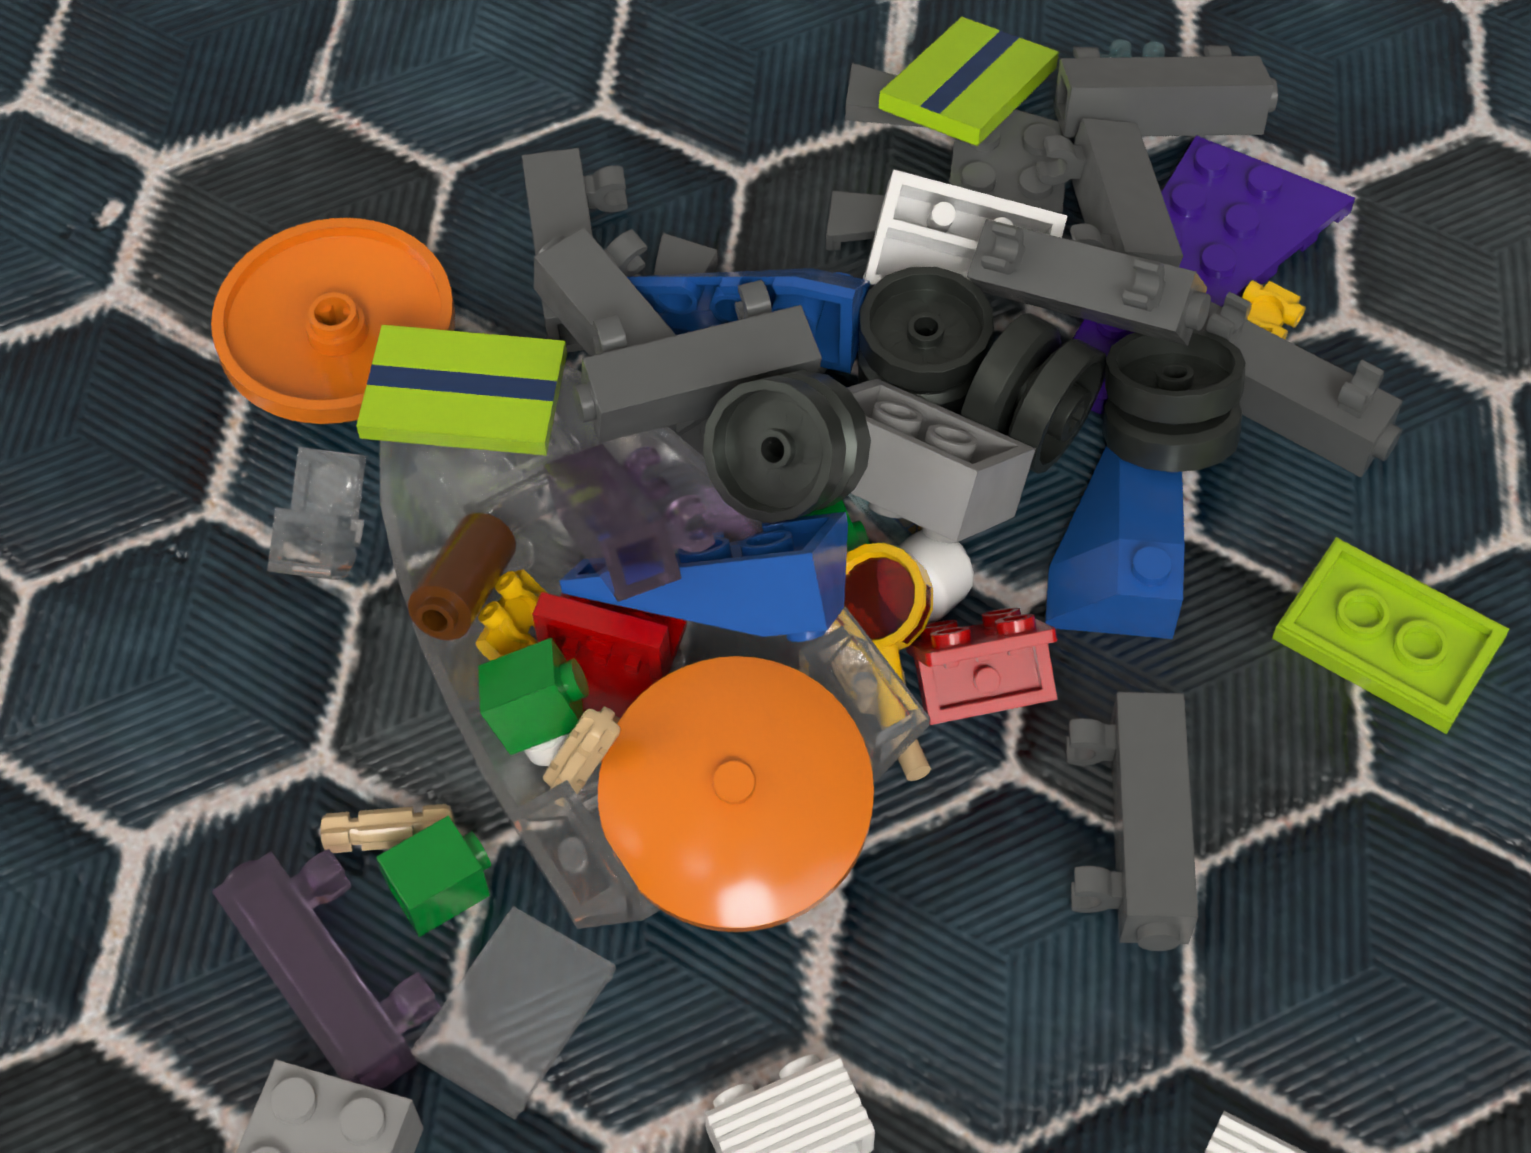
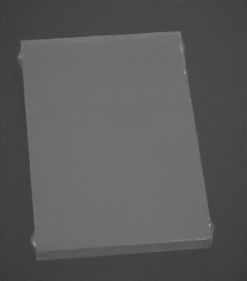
(513, 1012)

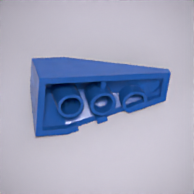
(709, 300)
(1121, 554)
(760, 586)

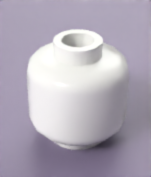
(947, 569)

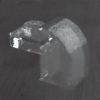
(322, 526)

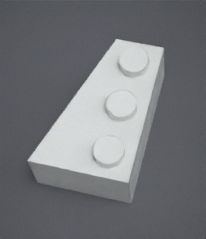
(941, 225)

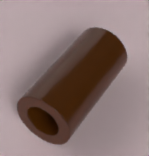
(462, 576)

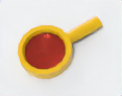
(888, 597)

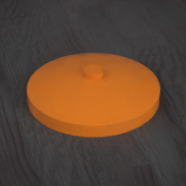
(308, 310)
(736, 793)

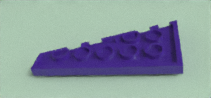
(1234, 225)

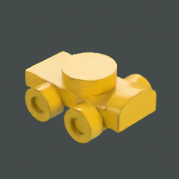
(1273, 307)
(510, 617)

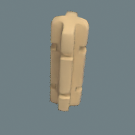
(583, 749)
(377, 827)

